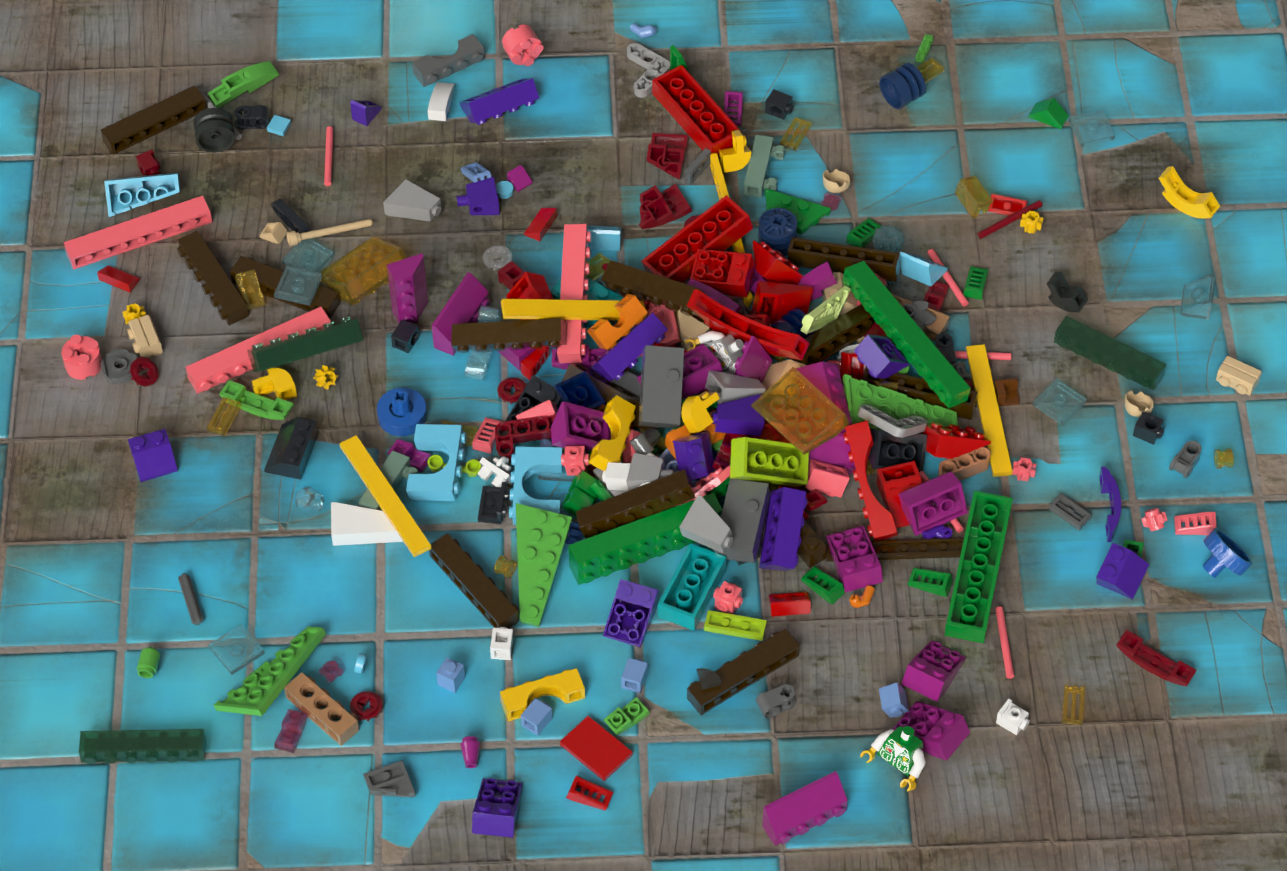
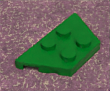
(806, 212)

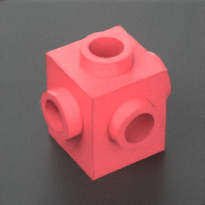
(575, 460)
(728, 598)

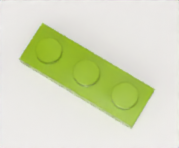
(735, 625)

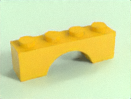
(618, 416)
(564, 686)

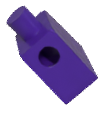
(480, 198)

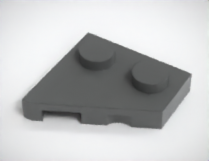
(390, 781)

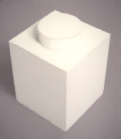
(616, 476)

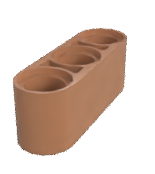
(967, 464)

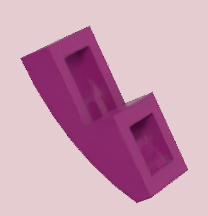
(418, 458)

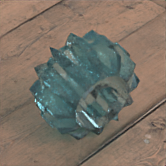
(888, 238)

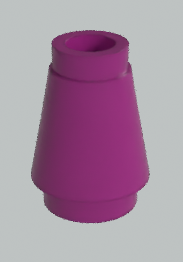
(470, 749)

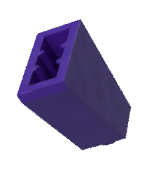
(738, 417)

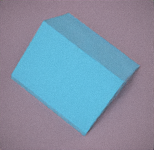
(605, 238)
(921, 268)

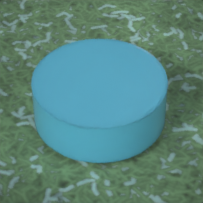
(504, 189)
(360, 663)

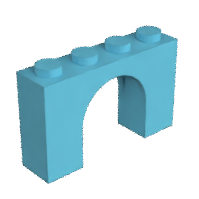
(529, 462)
(442, 484)

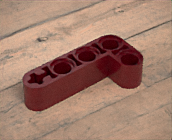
(514, 436)

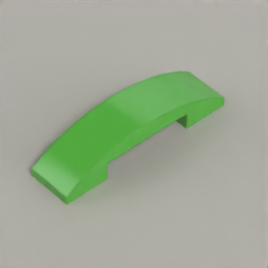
(255, 403)

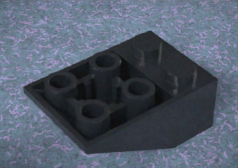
(535, 393)

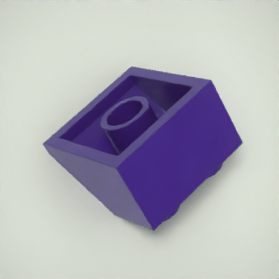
(880, 356)
(152, 455)
(694, 455)
(1122, 571)

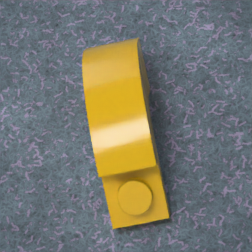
(1186, 200)

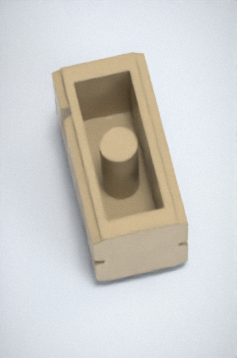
(145, 337)
(1238, 376)

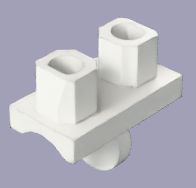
(488, 469)

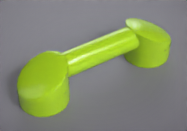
(472, 467)

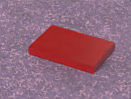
(596, 748)

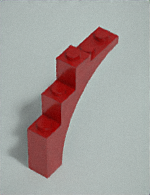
(727, 321)

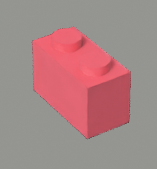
(827, 478)

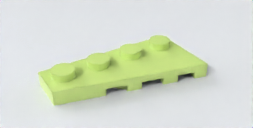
(825, 312)

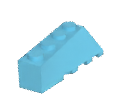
(136, 191)

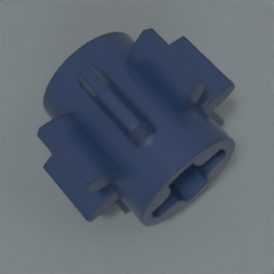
(574, 533)

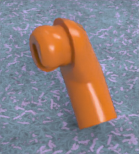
(859, 601)

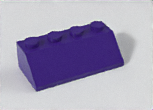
(500, 100)
(630, 347)
(783, 529)

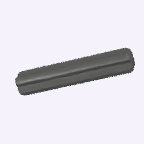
(190, 599)

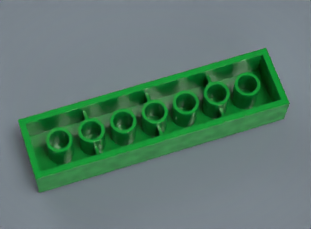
(632, 543)
(978, 567)

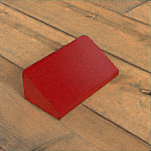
(1006, 205)
(541, 223)
(118, 278)
(851, 366)
(789, 604)

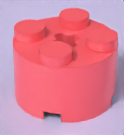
(522, 45)
(81, 357)

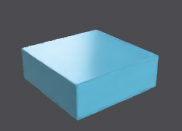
(279, 125)

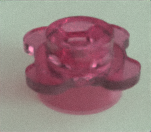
(831, 201)
(331, 666)

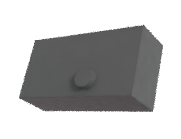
(661, 386)
(745, 516)

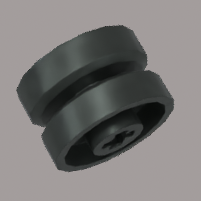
(214, 130)

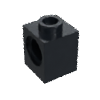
(779, 104)
(405, 336)
(1149, 428)

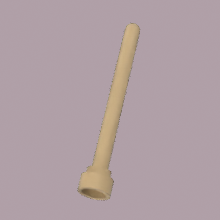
(295, 237)

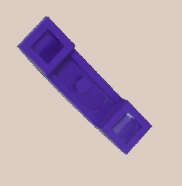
(1109, 485)

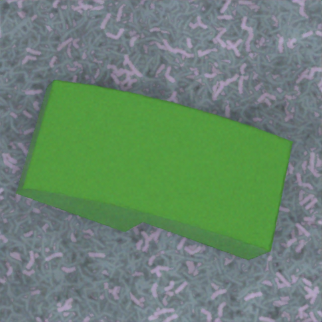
(627, 717)

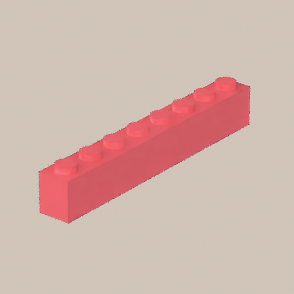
(137, 232)
(574, 288)
(235, 359)

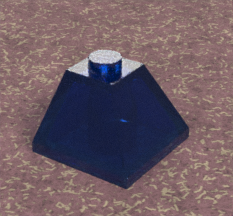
(580, 391)

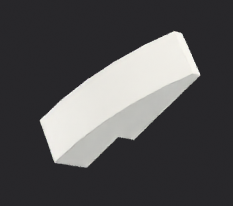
(440, 101)

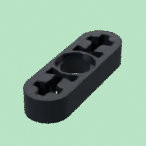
(289, 217)

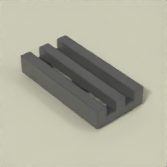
(697, 166)
(1068, 514)

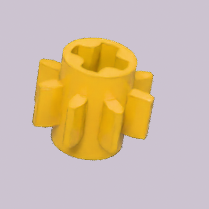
(1031, 222)
(133, 311)
(325, 377)

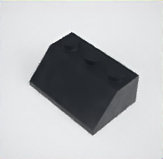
(292, 448)
(893, 450)

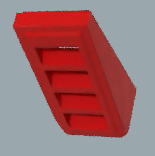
(534, 361)
(579, 797)

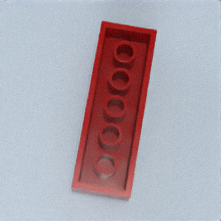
(694, 110)
(712, 230)

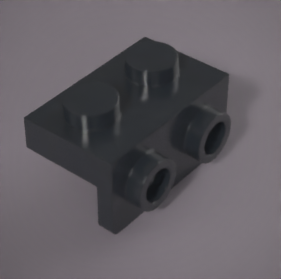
(492, 504)

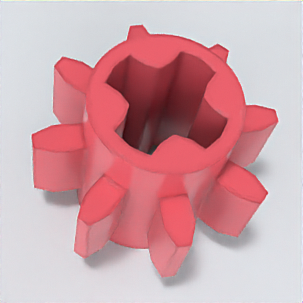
(1024, 469)
(1154, 519)

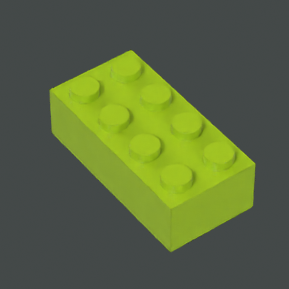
(768, 462)

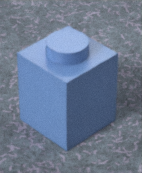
(450, 675)
(634, 675)
(893, 700)
(536, 716)

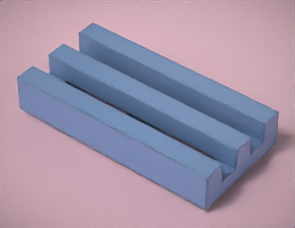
(471, 172)

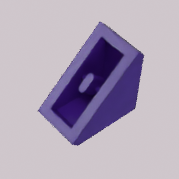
(364, 111)

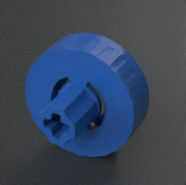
(402, 401)
(1225, 554)

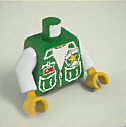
(900, 750)

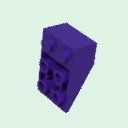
(631, 613)
(497, 807)

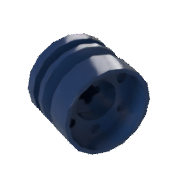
(902, 85)
(777, 229)

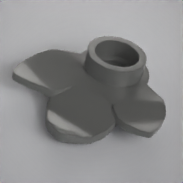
(918, 313)

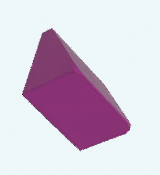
(519, 178)

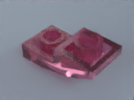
(291, 731)

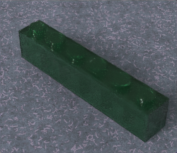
(304, 345)
(1110, 353)
(142, 746)

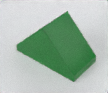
(1049, 113)

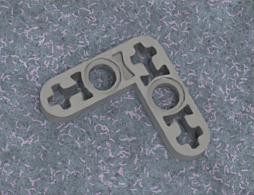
(652, 66)
(899, 428)

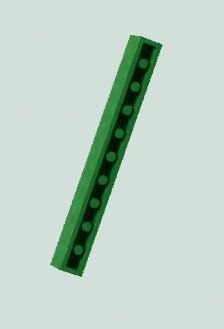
(906, 335)

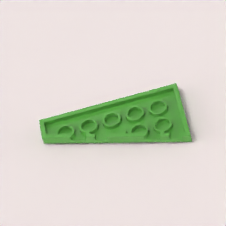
(892, 403)
(539, 551)
(270, 678)

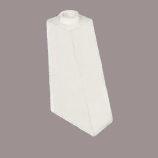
(360, 526)

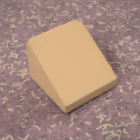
(274, 232)

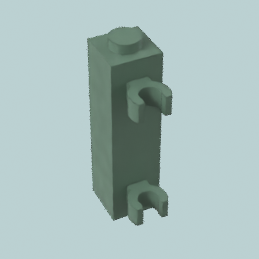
(759, 164)
(394, 470)

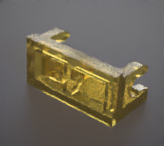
(973, 196)

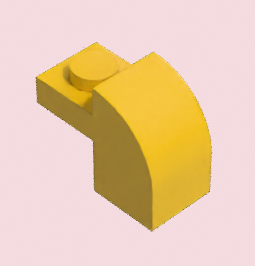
(736, 157)
(276, 381)
(695, 413)

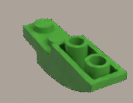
(241, 81)

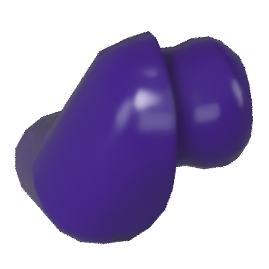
(938, 531)

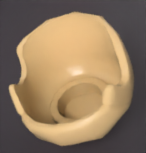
(836, 181)
(1137, 403)

